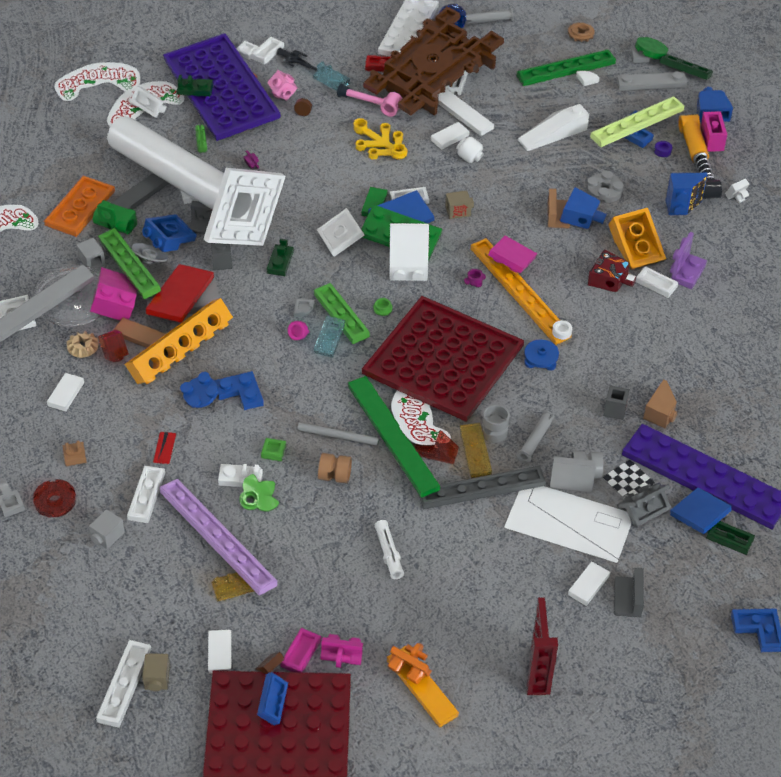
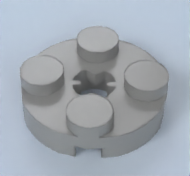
(608, 180)

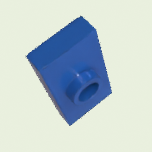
(272, 698)

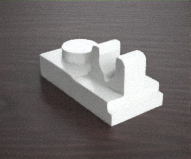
(148, 101)
(235, 474)

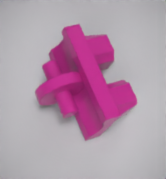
(341, 651)

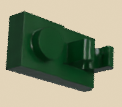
(194, 87)
(280, 258)

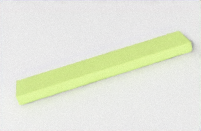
(637, 121)

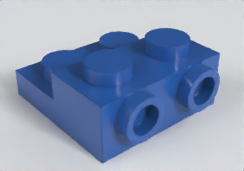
(167, 232)

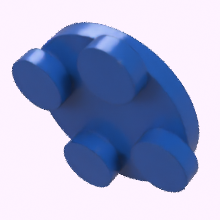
(541, 354)
(200, 391)

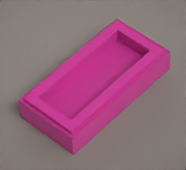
(301, 651)

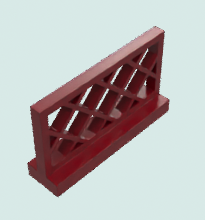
(542, 654)

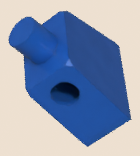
(713, 102)
(582, 210)

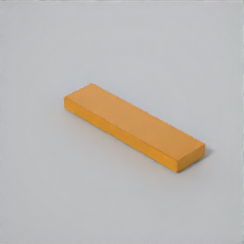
(429, 696)

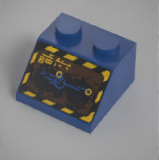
(685, 192)

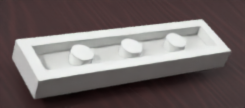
(123, 684)

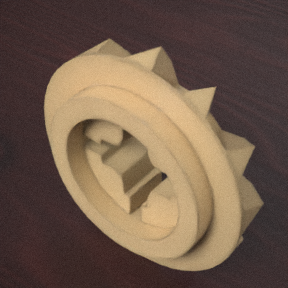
(77, 349)

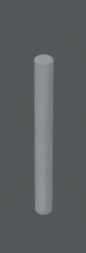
(338, 434)

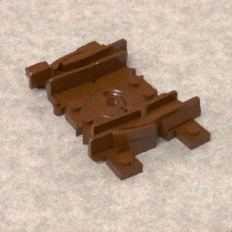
(419, 77)

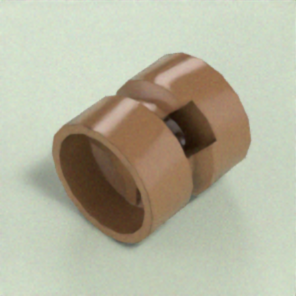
(334, 468)

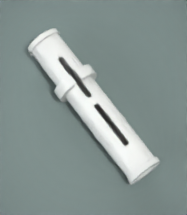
(391, 556)

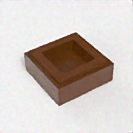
(270, 663)

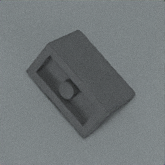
(629, 594)

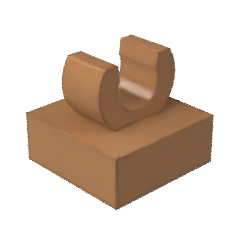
(74, 453)

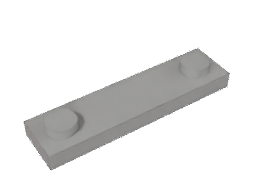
(651, 81)

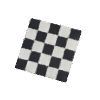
(627, 478)

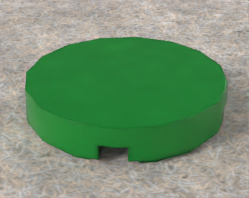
(651, 47)

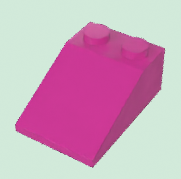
(113, 295)

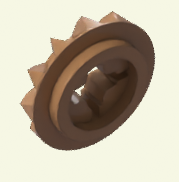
(582, 28)

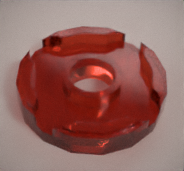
(57, 507)

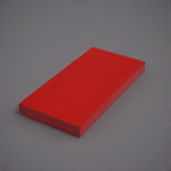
(180, 293)

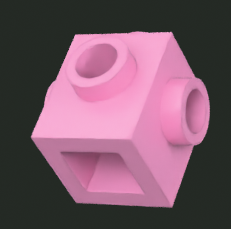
(282, 85)

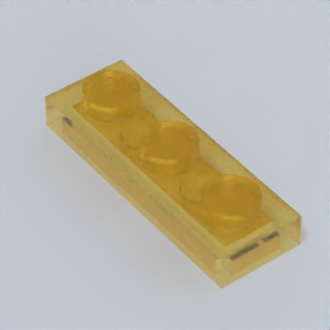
(475, 450)

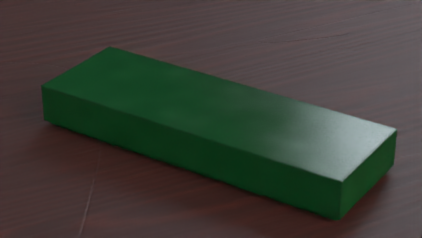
(686, 66)

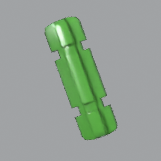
(201, 138)

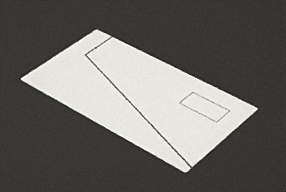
(570, 522)

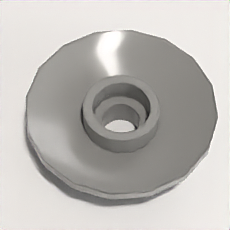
(149, 253)

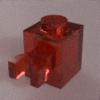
(113, 345)

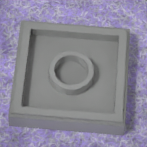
(573, 474)

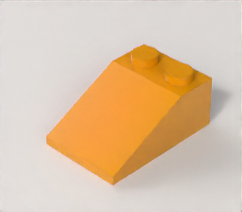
(637, 238)

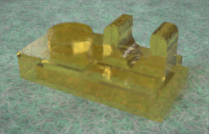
(230, 586)

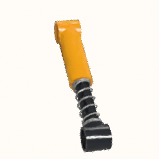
(690, 127)

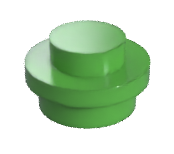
(382, 307)

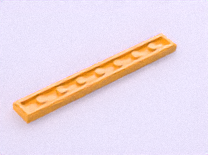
(519, 290)

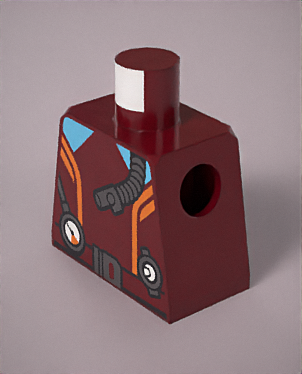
(610, 273)

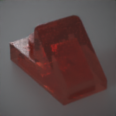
(443, 450)

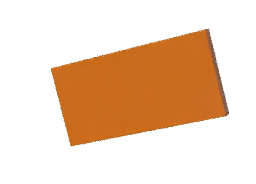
(79, 206)

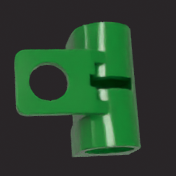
(115, 216)

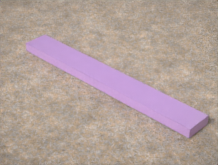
(218, 537)

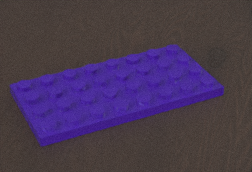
(236, 97)

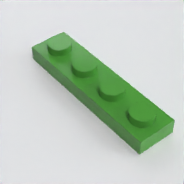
(338, 308)

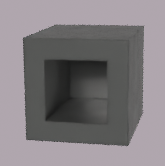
(221, 256)
(616, 402)

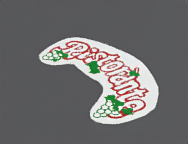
(94, 74)
(161, 89)
(17, 218)
(415, 419)

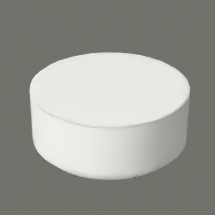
(562, 329)

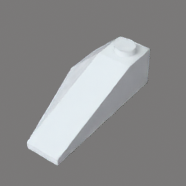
(556, 127)

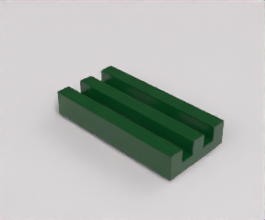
(728, 539)

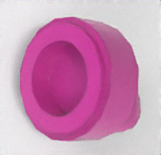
(297, 330)

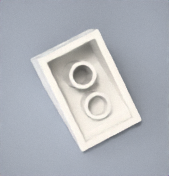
(408, 252)

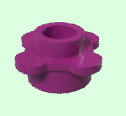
(251, 160)
(475, 278)

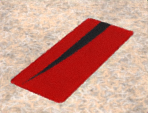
(164, 448)

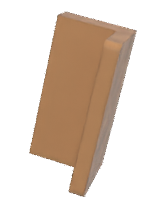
(555, 210)

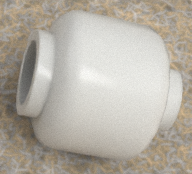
(470, 149)

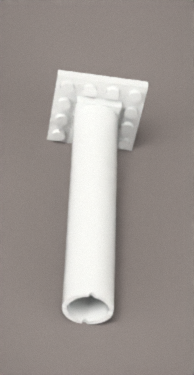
(239, 198)

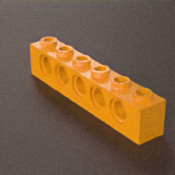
(139, 365)

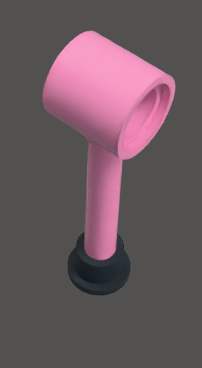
(388, 104)

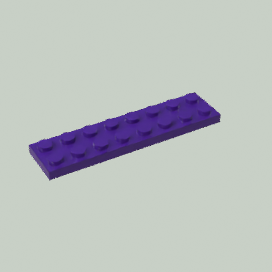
(697, 470)

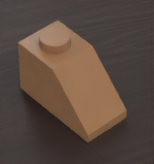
(661, 406)

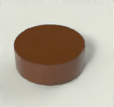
(303, 107)

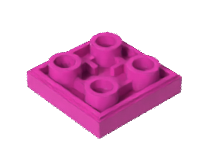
(512, 254)

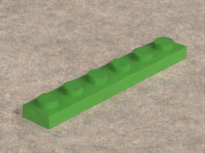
(129, 263)

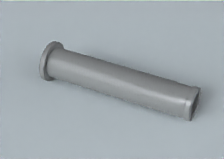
(490, 16)
(535, 437)

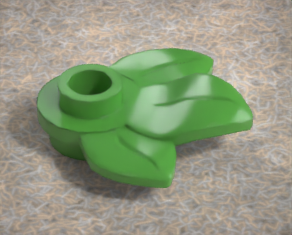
(259, 492)

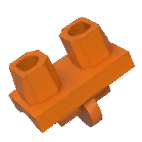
(418, 668)

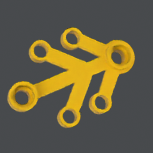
(396, 151)

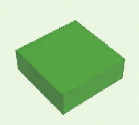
(273, 449)

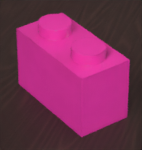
(713, 131)

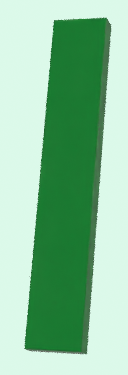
(565, 67)

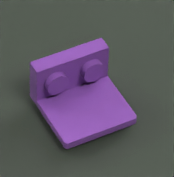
(686, 267)

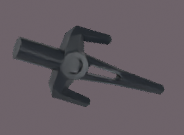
(293, 58)

